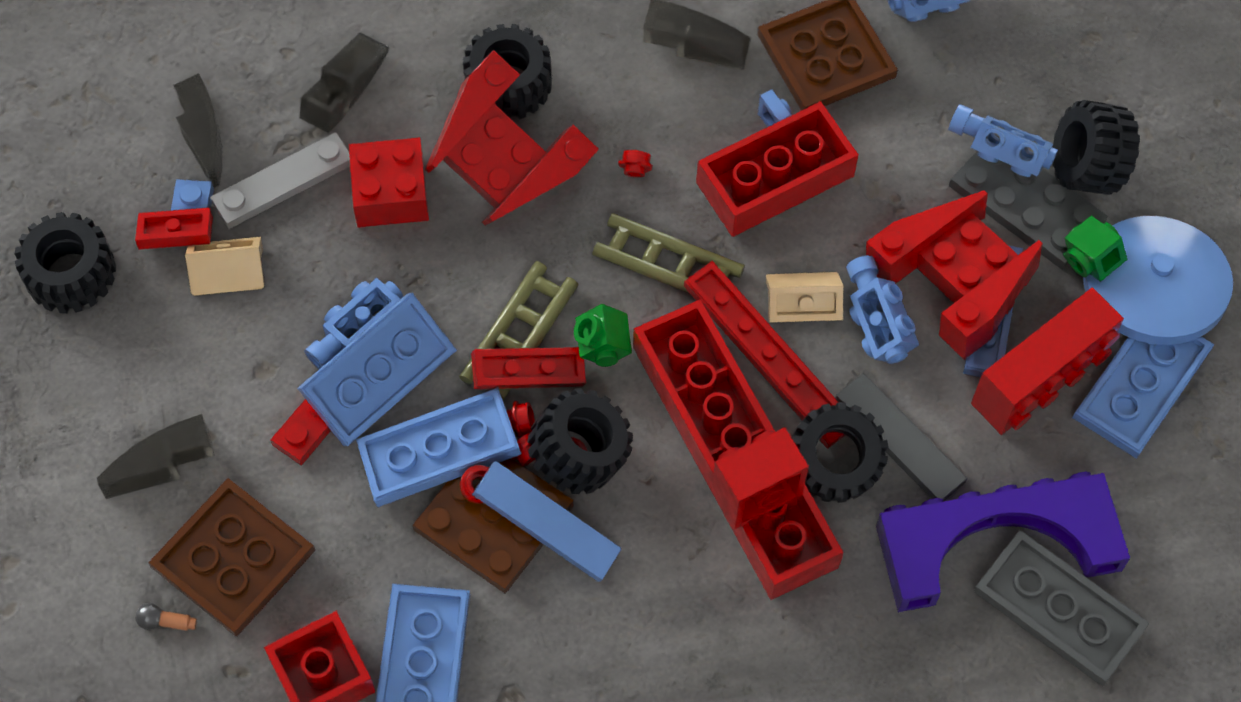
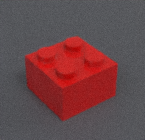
(388, 182)
(759, 477)
(320, 663)

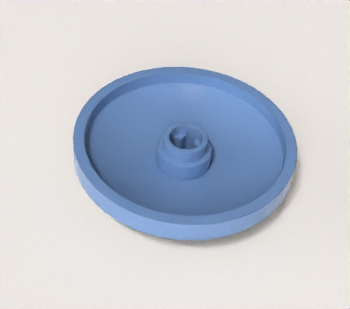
(1170, 284)

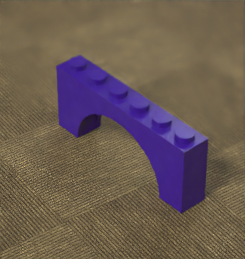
(1071, 511)

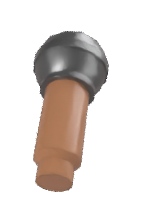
(152, 616)

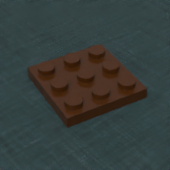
(827, 52)
(482, 536)
(232, 557)

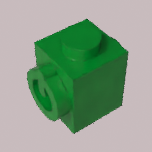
(1094, 249)
(603, 335)

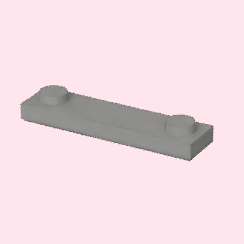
(281, 180)

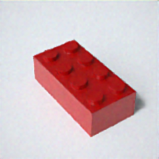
(776, 168)
(1047, 362)

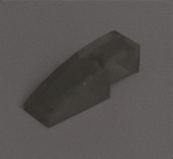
(695, 35)
(342, 82)
(200, 126)
(157, 458)

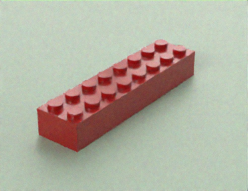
(720, 412)

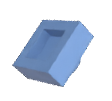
(772, 108)
(192, 194)

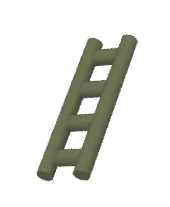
(658, 241)
(515, 308)

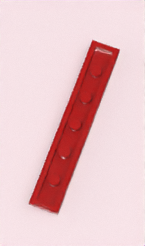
(760, 344)

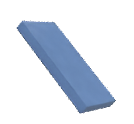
(377, 369)
(1140, 390)
(437, 447)
(423, 644)

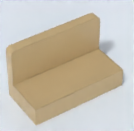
(225, 266)
(805, 297)

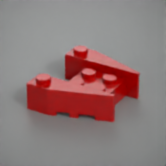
(496, 152)
(963, 262)

